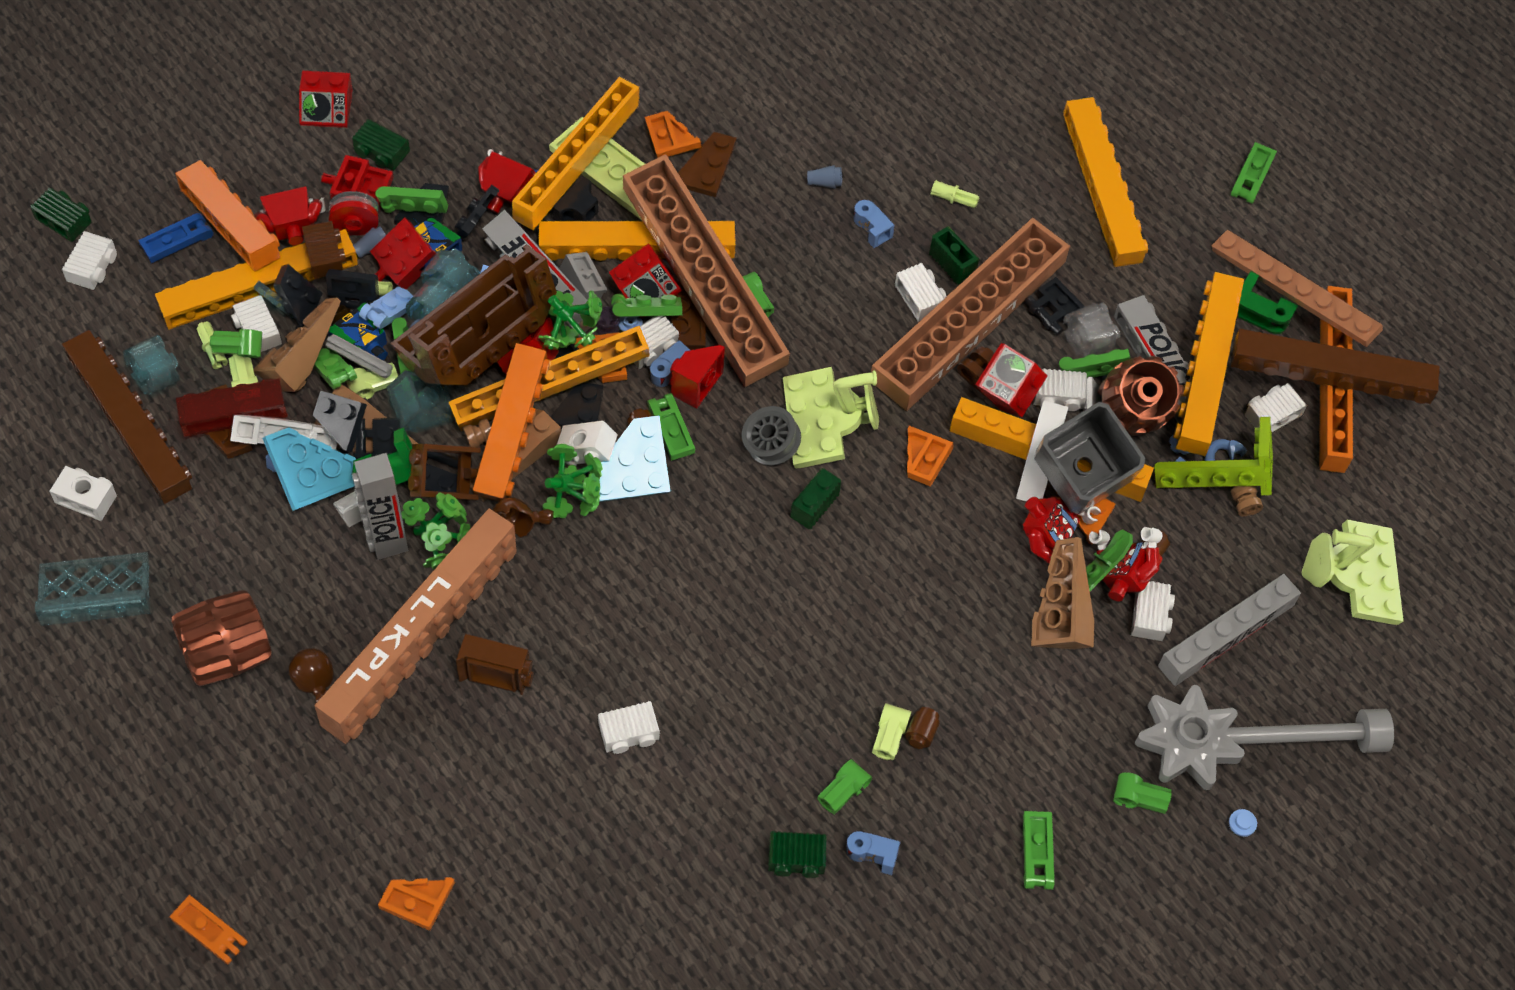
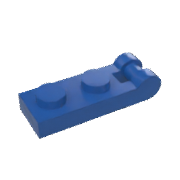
(175, 237)

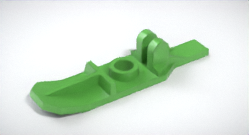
(1109, 557)

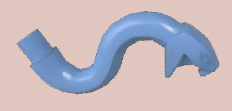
(1232, 447)

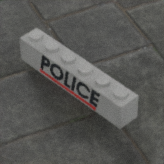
(510, 238)
(1150, 337)
(379, 506)
(1229, 629)

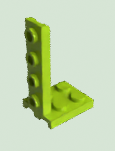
(1224, 472)

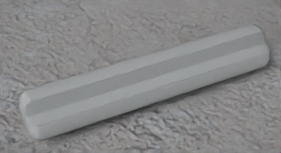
(359, 356)

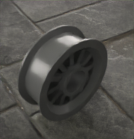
(778, 447)

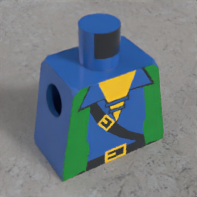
(437, 236)
(361, 333)

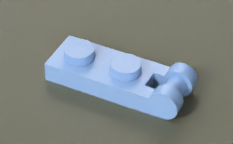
(387, 307)

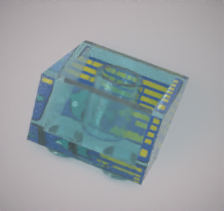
(419, 403)

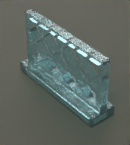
(93, 604)

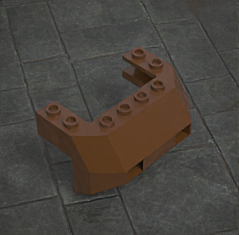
(479, 321)

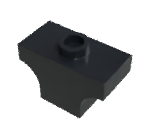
(576, 203)

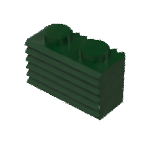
(380, 145)
(61, 214)
(953, 255)
(815, 498)
(797, 854)

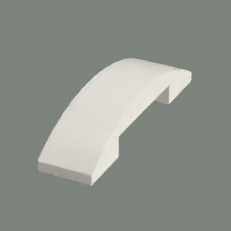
(253, 428)
(1033, 479)

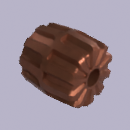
(1142, 394)
(221, 637)

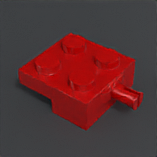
(358, 176)
(402, 254)

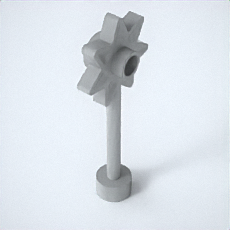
(1200, 738)

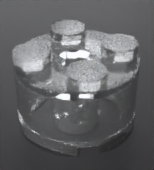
(1091, 330)

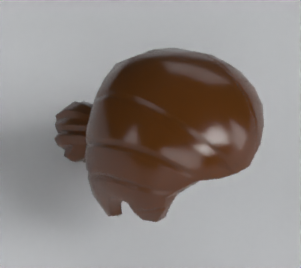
(521, 515)
(311, 671)

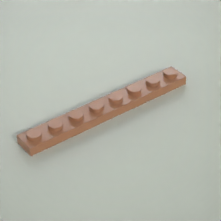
(1298, 288)

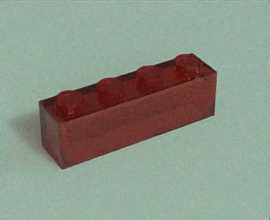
(216, 408)

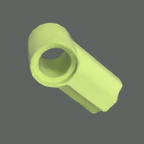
(241, 370)
(369, 382)
(892, 726)

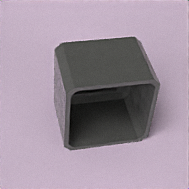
(1100, 440)

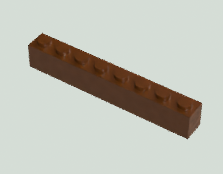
(1335, 366)
(127, 416)

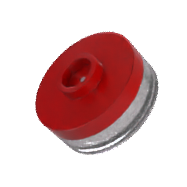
(354, 212)

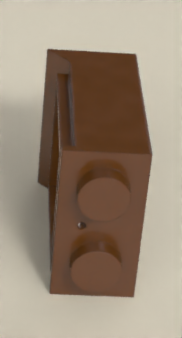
(418, 461)
(494, 664)

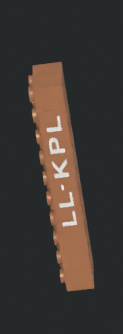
(705, 270)
(969, 313)
(416, 627)

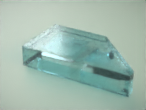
(272, 297)

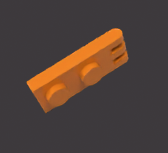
(207, 928)

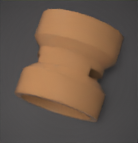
(477, 435)
(1247, 500)

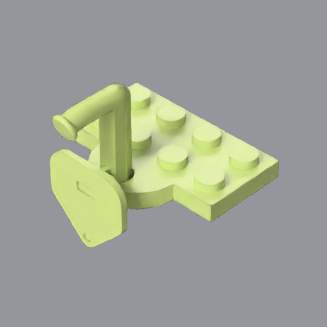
(827, 412)
(1360, 566)

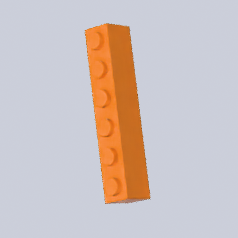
(228, 215)
(510, 423)

